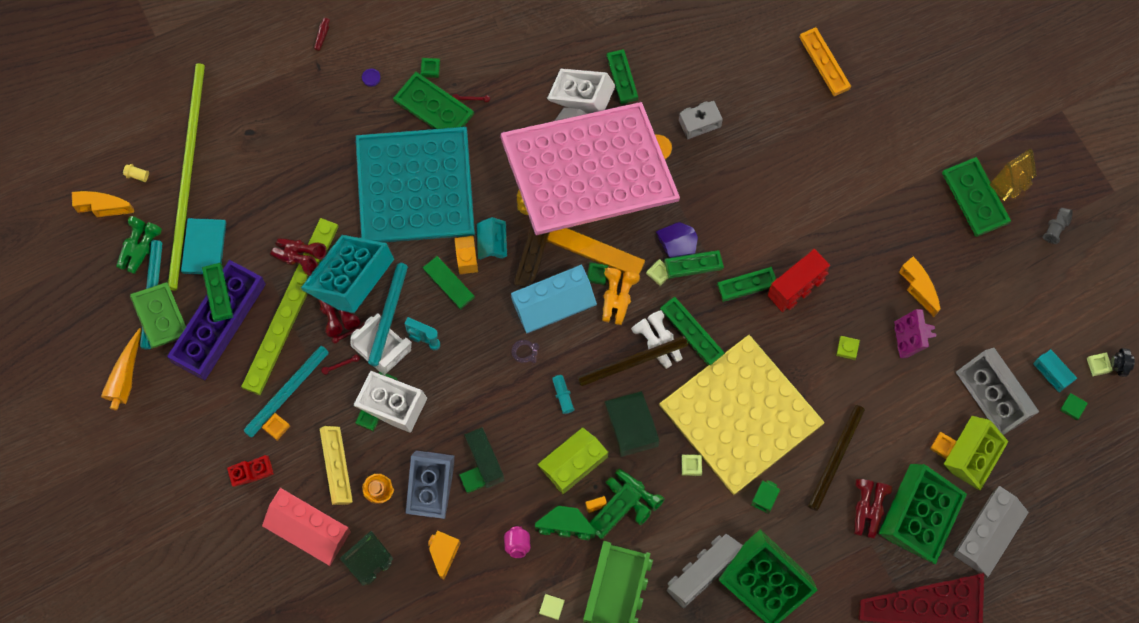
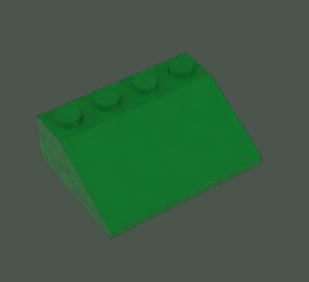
(922, 512)
(767, 579)

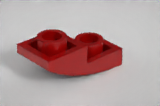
(250, 471)

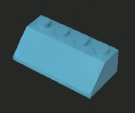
(553, 299)

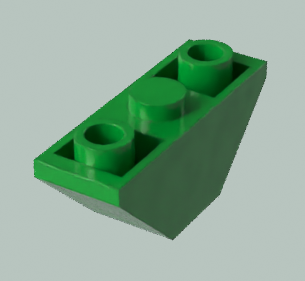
(565, 522)

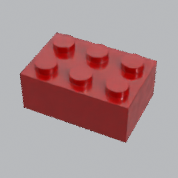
(799, 281)

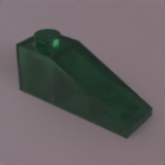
(484, 457)

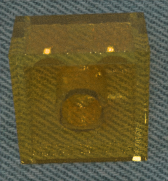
(1015, 176)

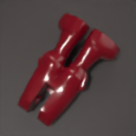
(293, 247)
(334, 326)
(868, 513)

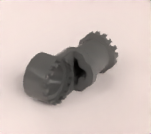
(1057, 225)

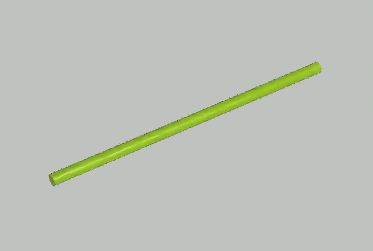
(186, 177)

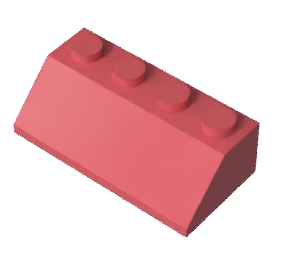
(305, 526)

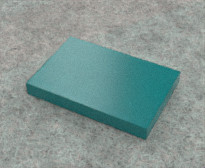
(203, 244)

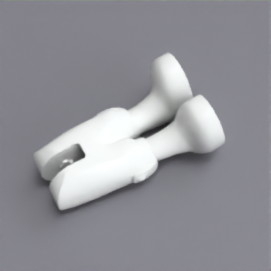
(664, 336)

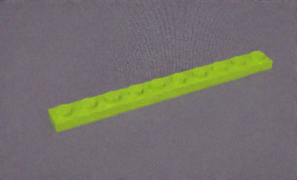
(284, 317)

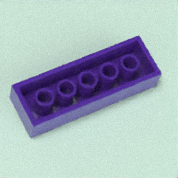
(206, 340)

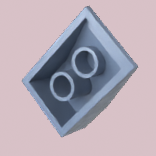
(429, 484)

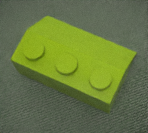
(976, 452)
(573, 460)

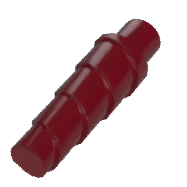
(322, 32)

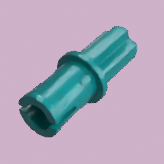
(563, 394)

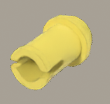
(136, 173)

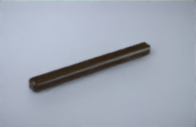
(633, 361)
(836, 458)

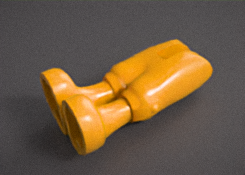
(620, 301)

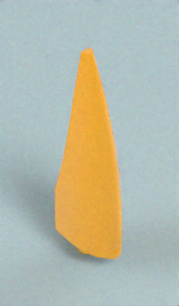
(120, 380)

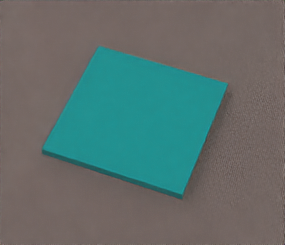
(415, 185)

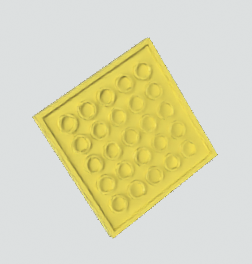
(741, 414)

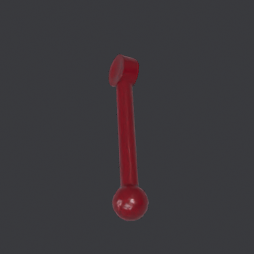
(486, 98)
(335, 339)
(325, 370)

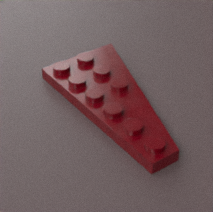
(940, 602)

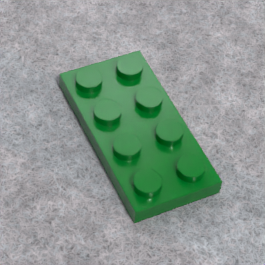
(432, 104)
(976, 197)

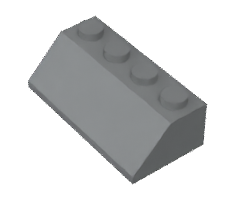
(997, 391)
(991, 531)
(704, 570)

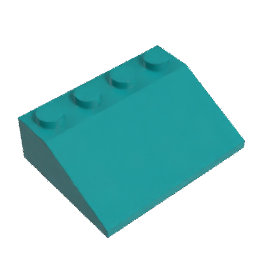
(349, 272)

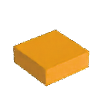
(276, 426)
(943, 445)
(595, 504)

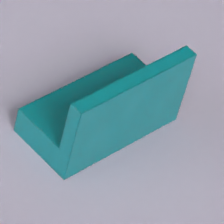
(491, 238)
(1054, 370)

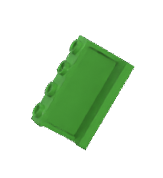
(617, 585)

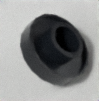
(1123, 362)

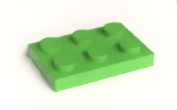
(158, 314)

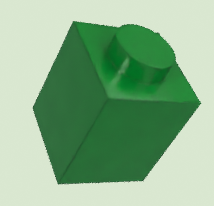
(765, 496)

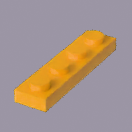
(825, 61)

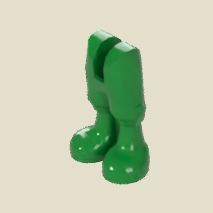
(132, 248)
(641, 510)

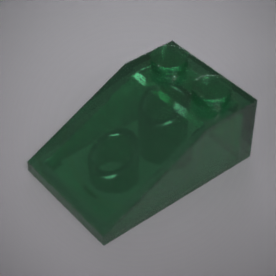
(632, 424)
(367, 559)

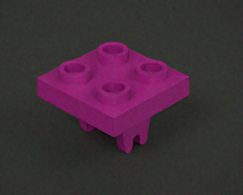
(913, 333)

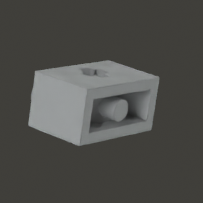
(700, 119)

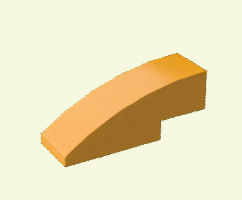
(100, 204)
(920, 286)

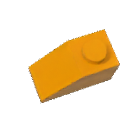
(466, 255)
(443, 550)

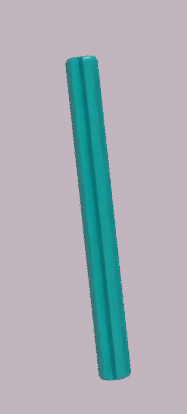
(152, 279)
(387, 315)
(284, 393)

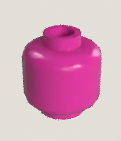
(517, 542)

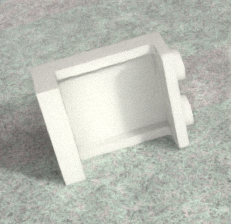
(394, 349)

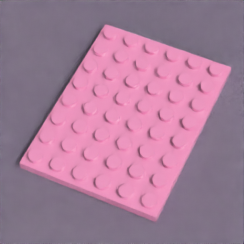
(589, 168)

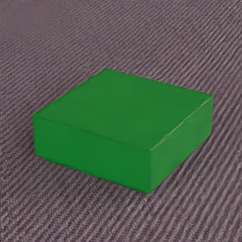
(430, 67)
(596, 273)
(1073, 406)
(472, 480)

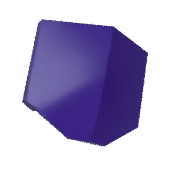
(678, 240)

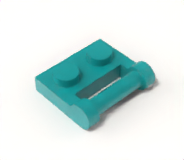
(420, 332)

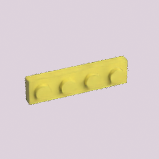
(336, 465)

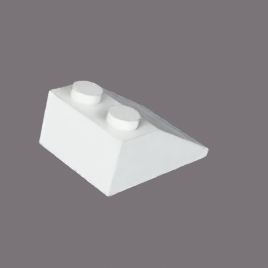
(582, 90)
(391, 401)

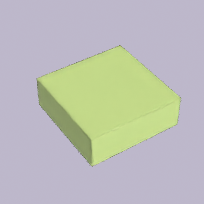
(658, 272)
(1099, 364)
(692, 465)
(551, 607)

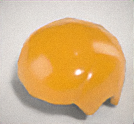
(377, 488)

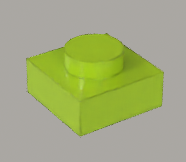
(848, 347)

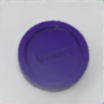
(371, 77)

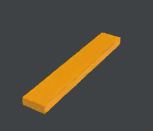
(596, 250)

